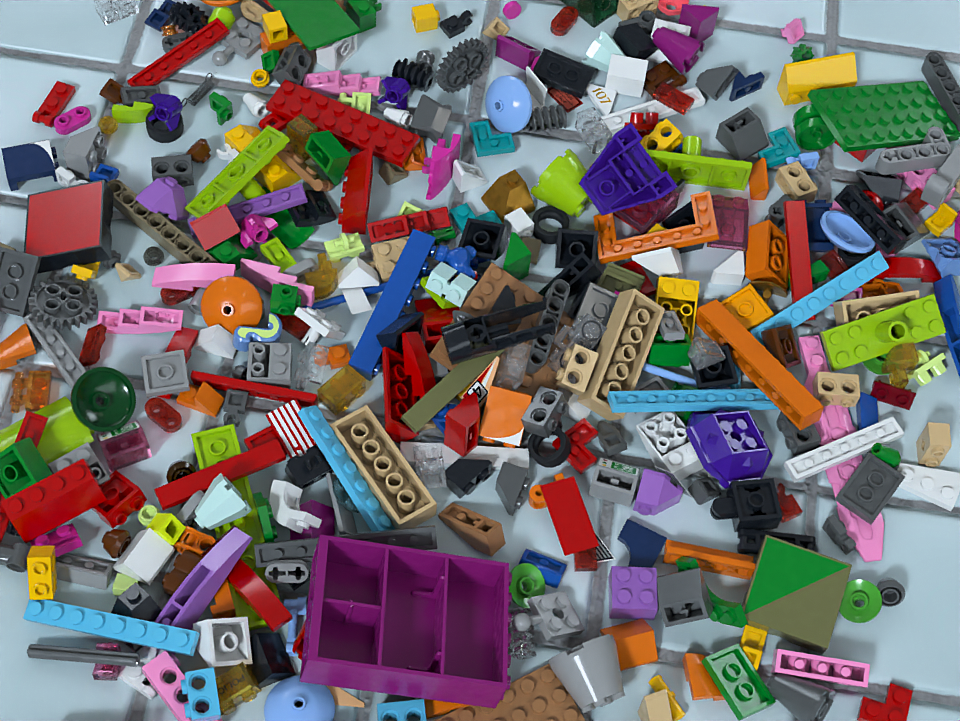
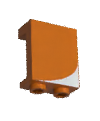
(503, 416)

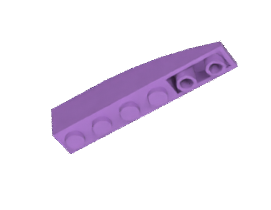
(203, 582)

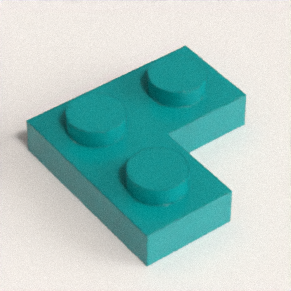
(489, 144)
(782, 148)
(463, 212)

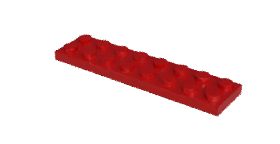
(344, 122)

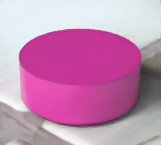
(512, 10)

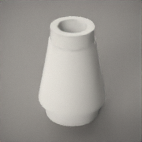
(256, 105)
(398, 117)

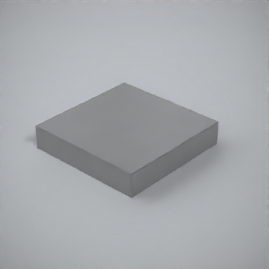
(165, 373)

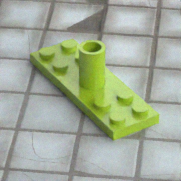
(701, 169)
(239, 174)
(882, 331)

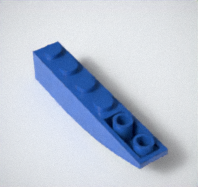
(949, 307)

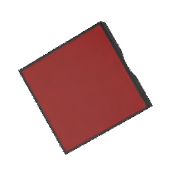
(70, 225)

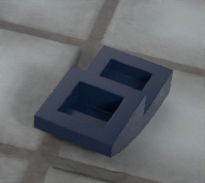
(160, 17)

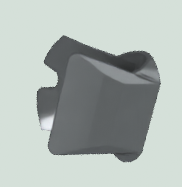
(430, 118)

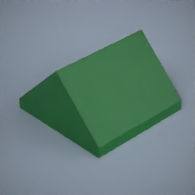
(517, 258)

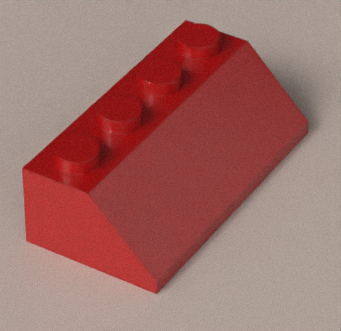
(357, 193)
(397, 396)
(54, 500)

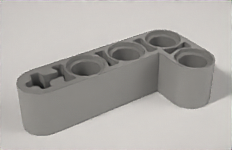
(929, 154)
(943, 181)

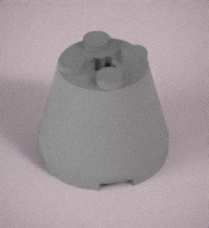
(590, 672)

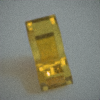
(324, 280)
(898, 361)

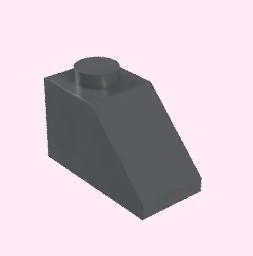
(716, 80)

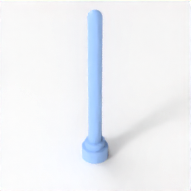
(675, 377)

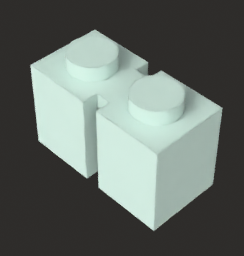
(455, 291)

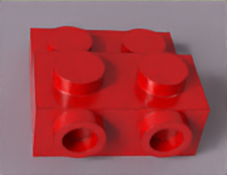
(122, 499)

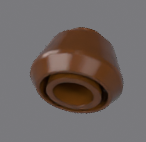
(199, 151)
(116, 542)

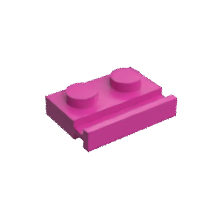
(64, 539)

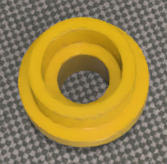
(259, 73)

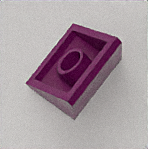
(700, 19)
(516, 51)
(320, 511)

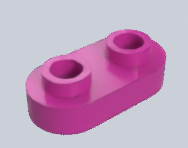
(73, 120)

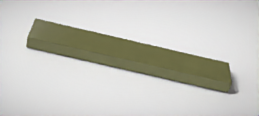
(446, 391)

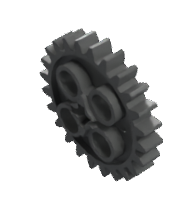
(462, 65)
(63, 303)

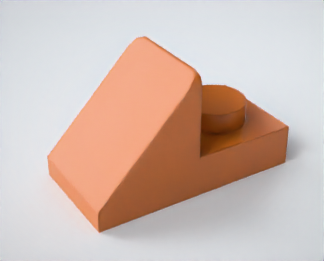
(201, 399)

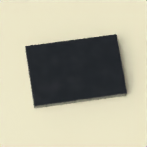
(563, 73)

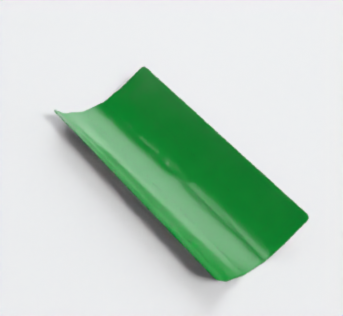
(287, 231)

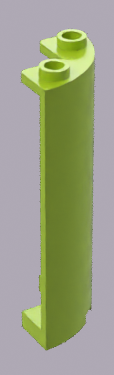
(60, 435)

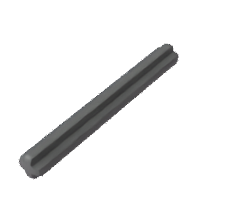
(83, 655)

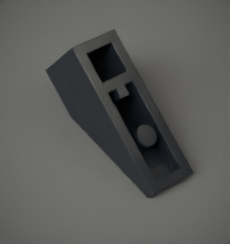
(576, 275)

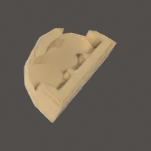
(252, 10)

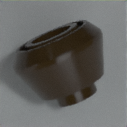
(179, 470)

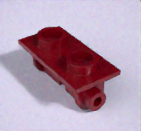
(892, 395)

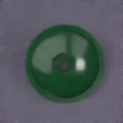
(116, 396)

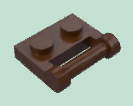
(662, 73)

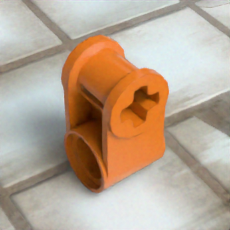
(193, 541)

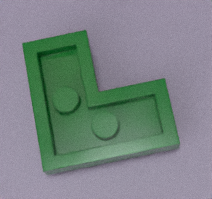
(264, 513)

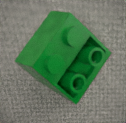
(328, 155)

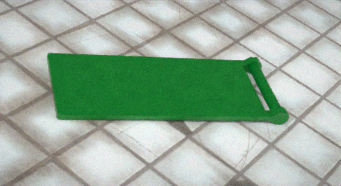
(316, 21)

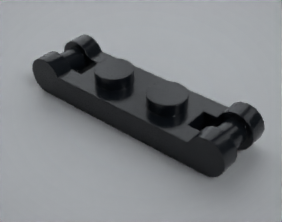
(758, 535)

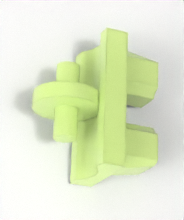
(344, 246)
(934, 364)

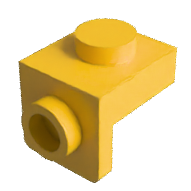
(941, 220)
(86, 271)

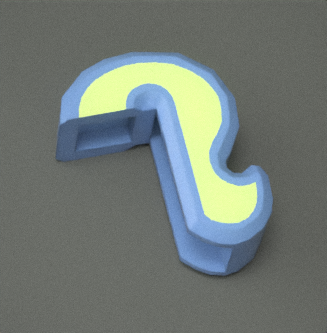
(246, 334)

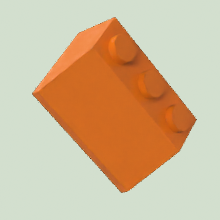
(767, 254)

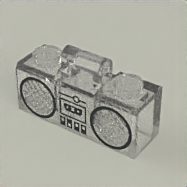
(585, 333)

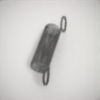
(202, 90)

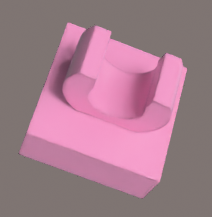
(793, 31)

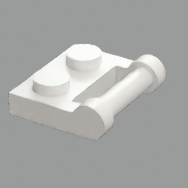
(135, 678)

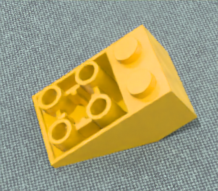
(679, 296)

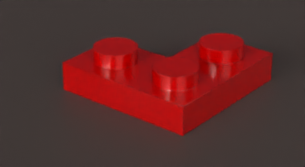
(579, 436)
(893, 709)

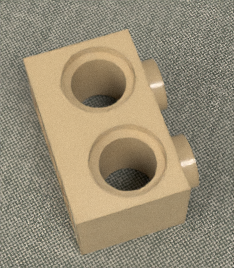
(632, 8)
(796, 182)
(580, 371)
(836, 385)

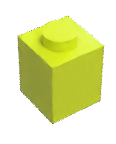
(167, 527)

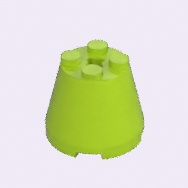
(561, 186)

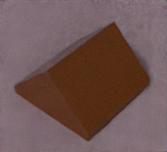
(782, 345)

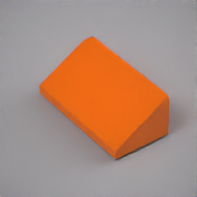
(416, 159)
(759, 180)

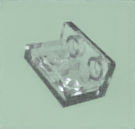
(312, 365)

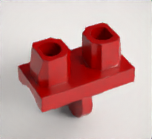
(636, 119)

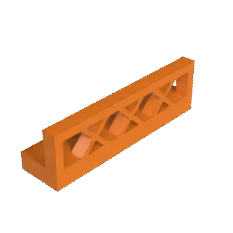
(711, 559)

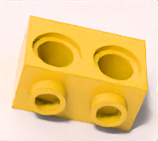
(663, 143)
(42, 572)

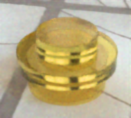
(108, 125)

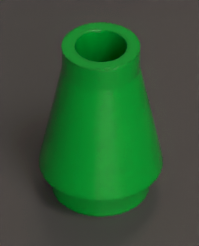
(886, 454)

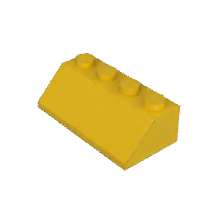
(814, 74)
(273, 176)

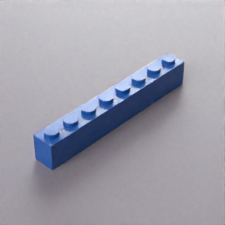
(393, 301)

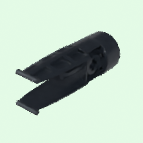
(492, 330)

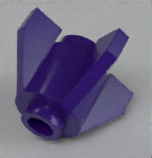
(396, 91)
(167, 109)

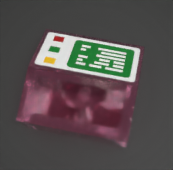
(124, 446)

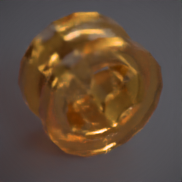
(169, 30)

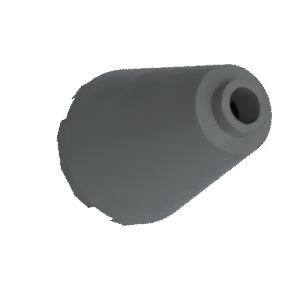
(801, 697)

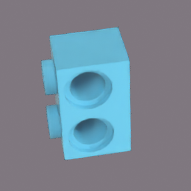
(205, 695)
(401, 710)

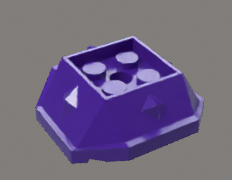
(729, 445)

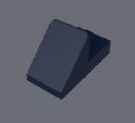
(744, 86)

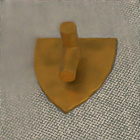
(768, 288)

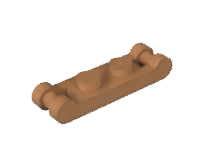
(305, 171)

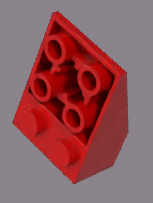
(433, 320)

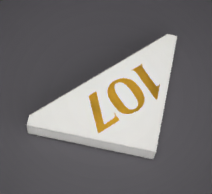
(602, 98)

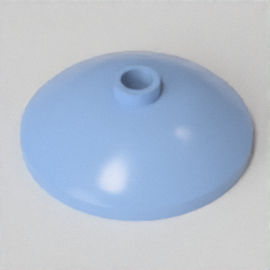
(508, 104)
(845, 232)
(316, 700)

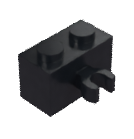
(308, 468)

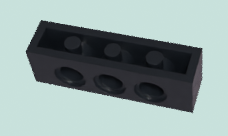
(871, 219)

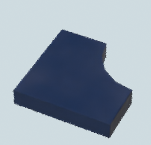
(641, 543)

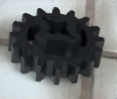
(188, 17)

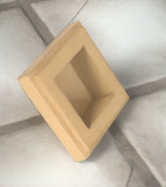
(127, 272)

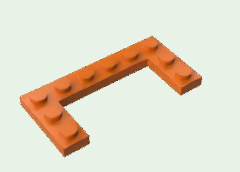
(702, 231)

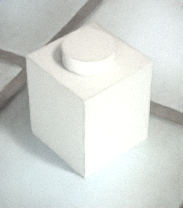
(519, 223)

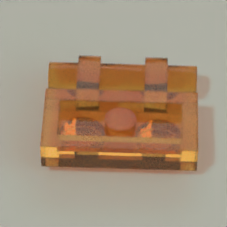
(38, 391)

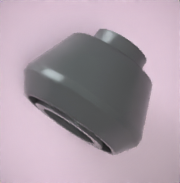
(891, 592)

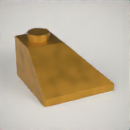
(507, 195)

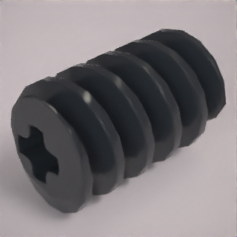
(412, 75)

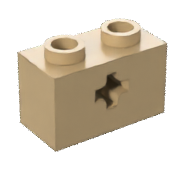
(933, 444)

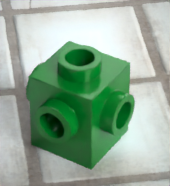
(284, 299)

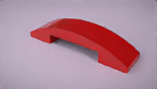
(910, 268)

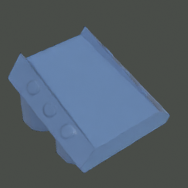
(944, 254)

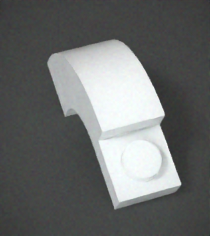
(286, 510)

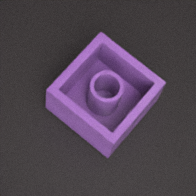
(632, 593)

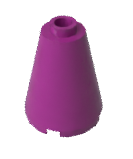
(678, 48)

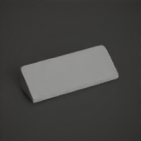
(343, 516)
(84, 571)

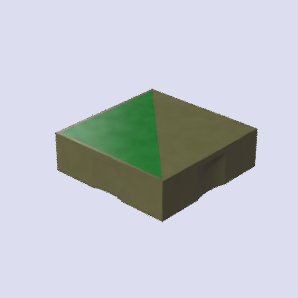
(795, 593)

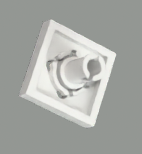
(319, 325)

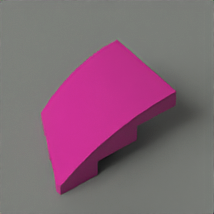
(442, 166)

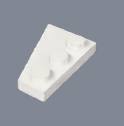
(931, 484)

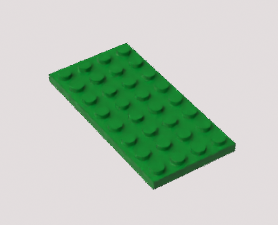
(881, 115)

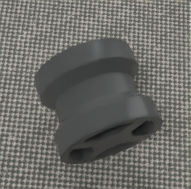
(425, 59)

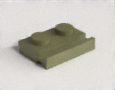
(620, 279)

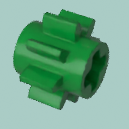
(801, 53)

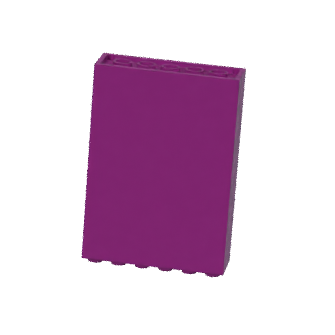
(407, 622)

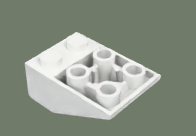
(669, 445)

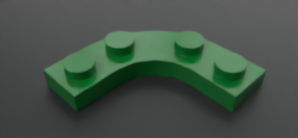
(724, 611)

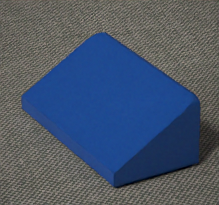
(866, 411)
(551, 569)

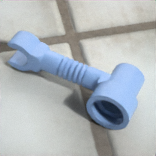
(296, 608)

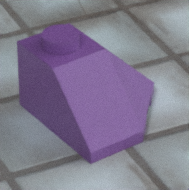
(166, 197)
(656, 493)

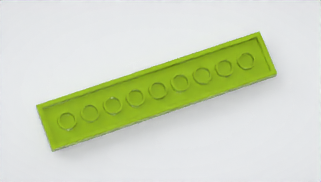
(214, 447)

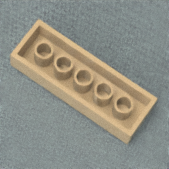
(622, 350)
(384, 469)

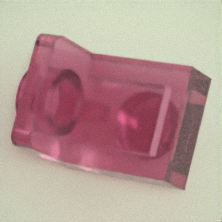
(105, 671)

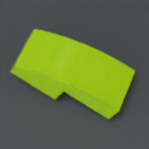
(133, 114)

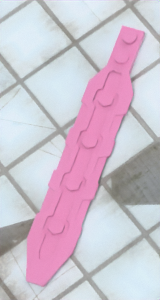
(833, 425)

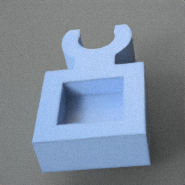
(807, 160)

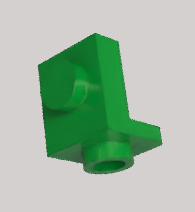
(222, 106)

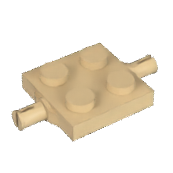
(386, 256)

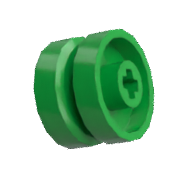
(811, 130)

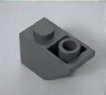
(510, 484)

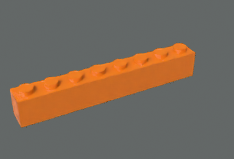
(759, 365)

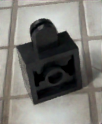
(749, 505)

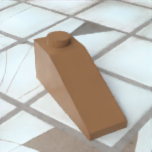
(474, 528)

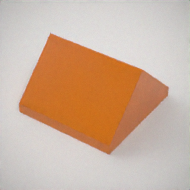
(634, 643)

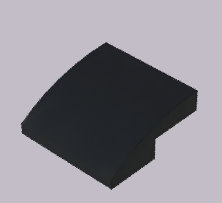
(314, 212)

